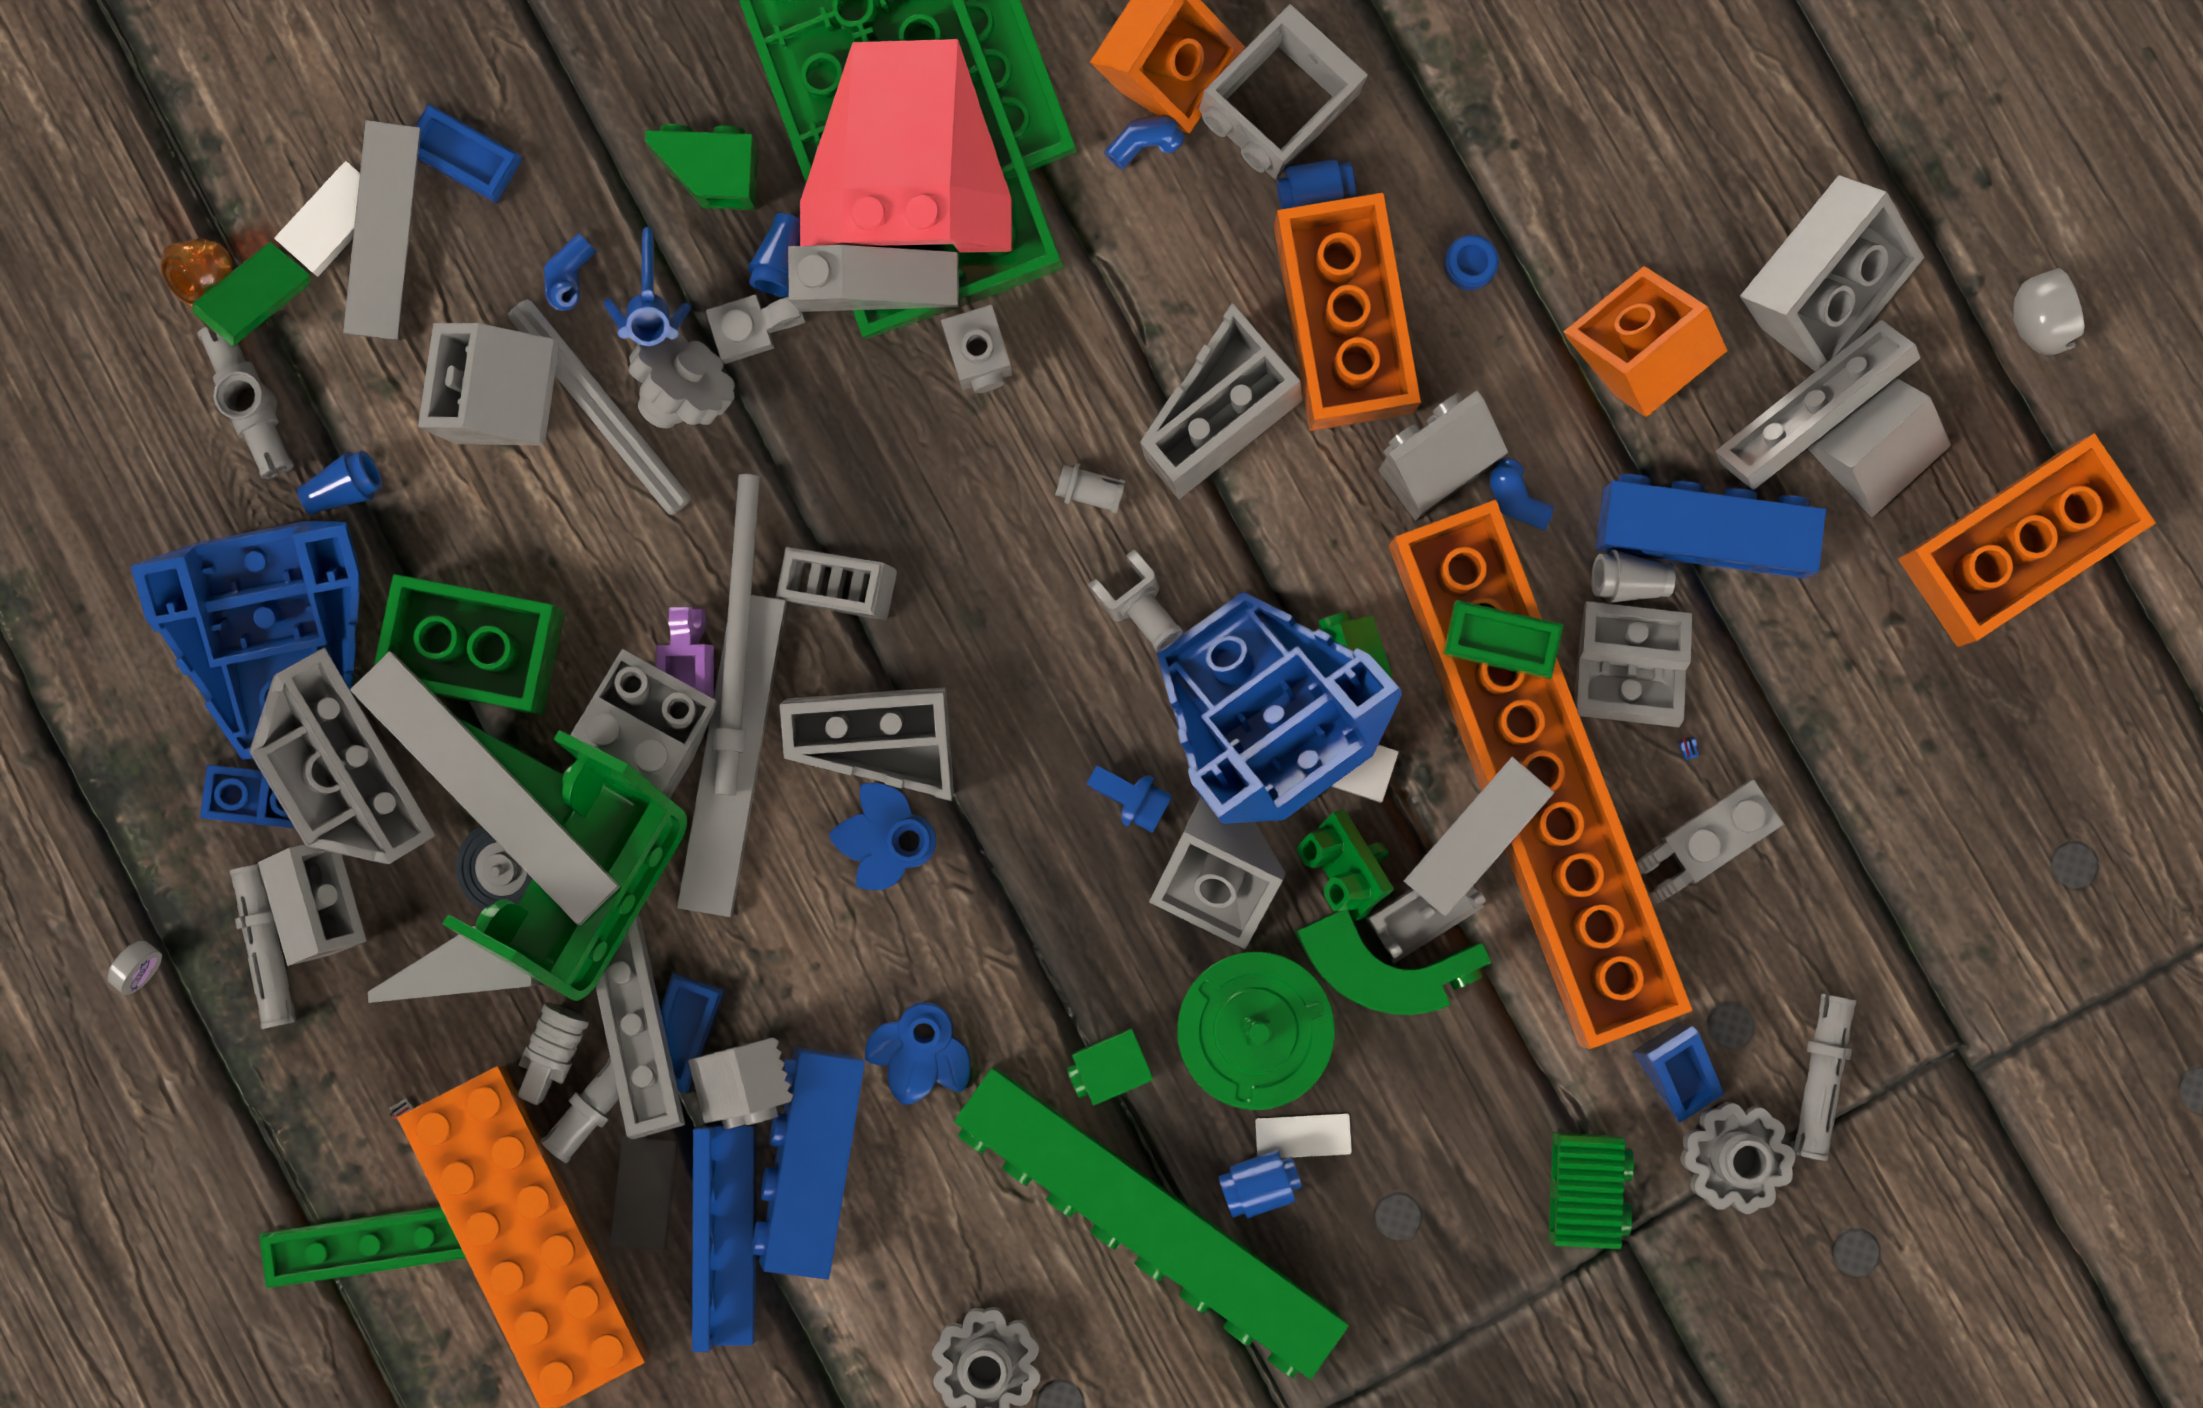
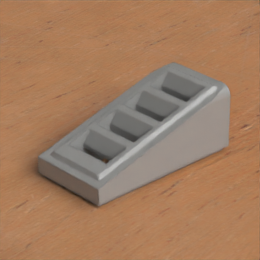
(878, 593)

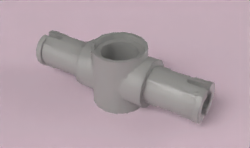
(258, 421)

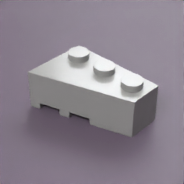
(875, 736)

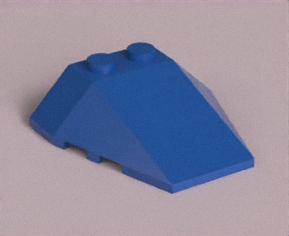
(252, 608)
(1271, 709)

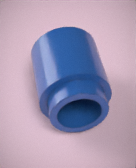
(1316, 183)
(1260, 1184)

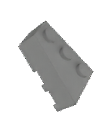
(1220, 406)

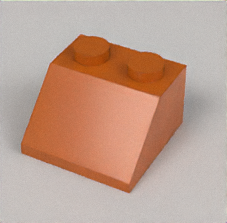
(1167, 56)
(1647, 340)

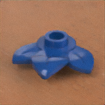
(876, 837)
(919, 1061)

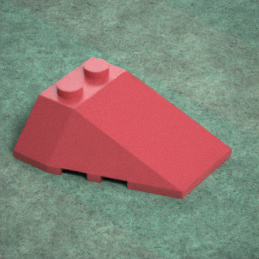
(906, 155)

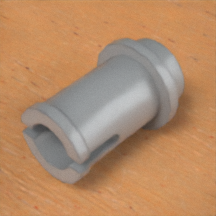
(1089, 488)

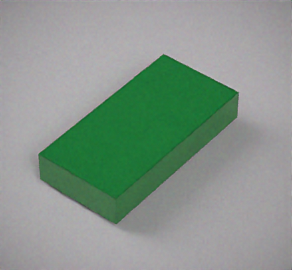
(251, 294)
(1503, 639)

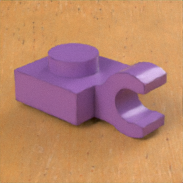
(685, 655)

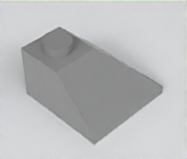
(1220, 877)

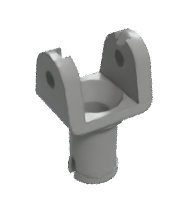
(1141, 606)

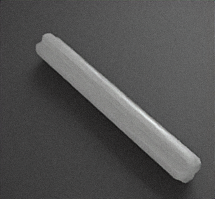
(605, 413)

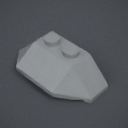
(333, 767)

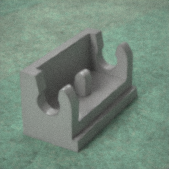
(1413, 922)

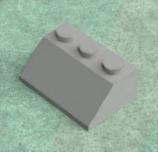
(1833, 272)

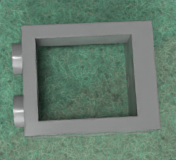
(1312, 53)

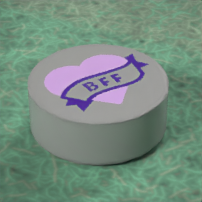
(134, 967)

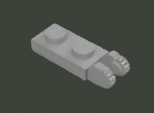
(1712, 838)

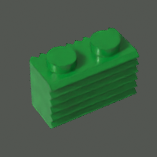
(1589, 1190)

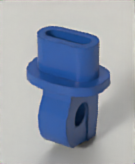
(1141, 802)

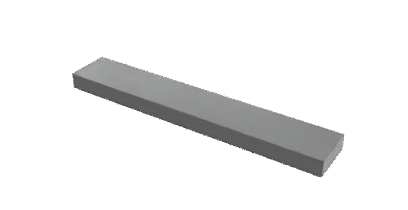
(485, 788)
(723, 820)

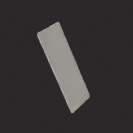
(1304, 1135)

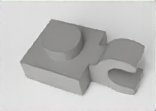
(745, 327)

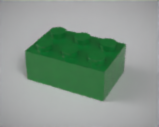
(473, 642)

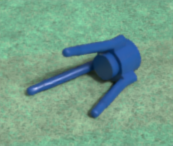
(647, 313)

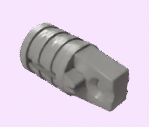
(550, 1050)

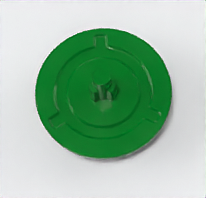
(1255, 1030)

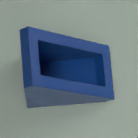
(1680, 1070)

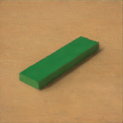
(358, 1246)

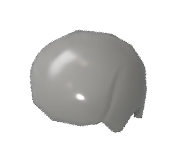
(2048, 312)

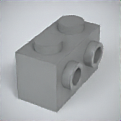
(311, 903)

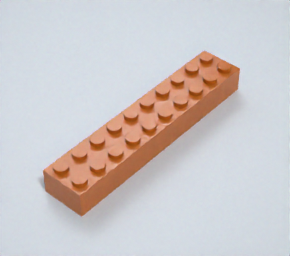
(1573, 852)

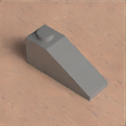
(871, 278)
(449, 970)

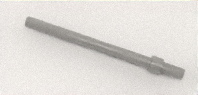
(729, 738)

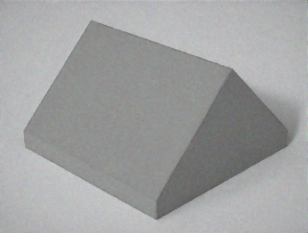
(1883, 445)

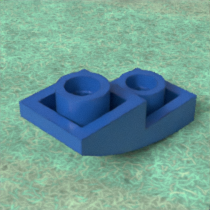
(241, 797)

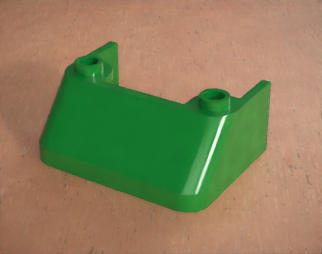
(629, 833)

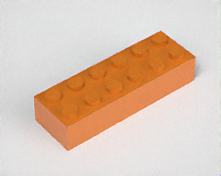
(524, 1238)

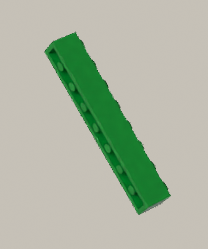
(1151, 1223)

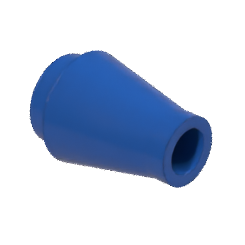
(770, 262)
(342, 483)

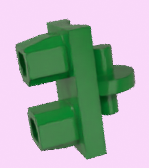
(1351, 865)

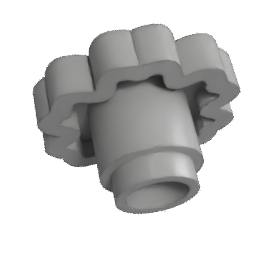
(680, 382)
(1737, 1157)
(986, 1361)

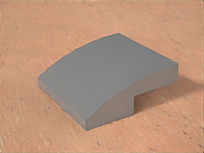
(1633, 664)

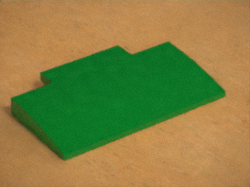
(804, 58)

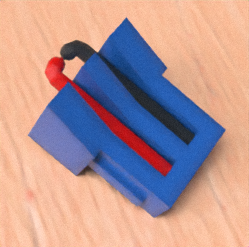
(1688, 747)

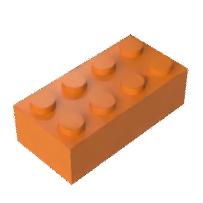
(1346, 312)
(2026, 541)

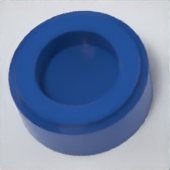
(1471, 262)

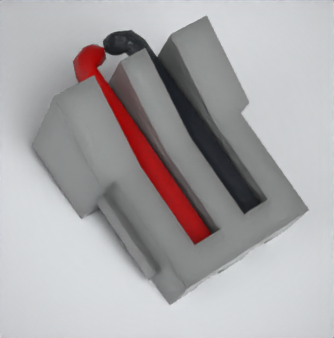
(400, 1108)

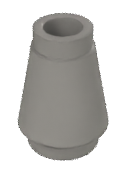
(1630, 577)

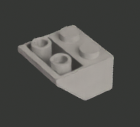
(488, 385)
(1444, 456)
(646, 720)

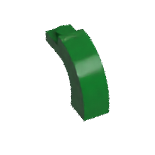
(1353, 972)

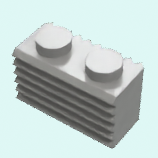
(741, 1083)

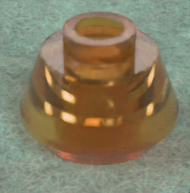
(194, 267)

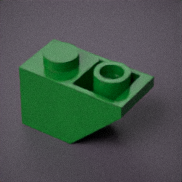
(712, 167)

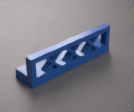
(723, 1237)

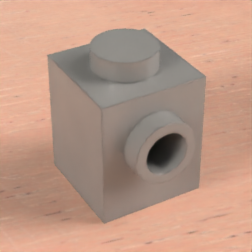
(977, 349)

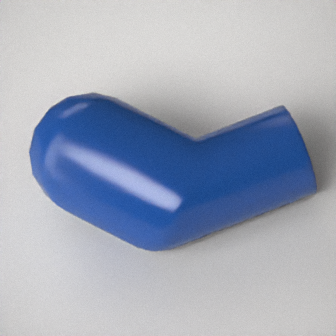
(1143, 133)
(561, 273)
(1512, 495)

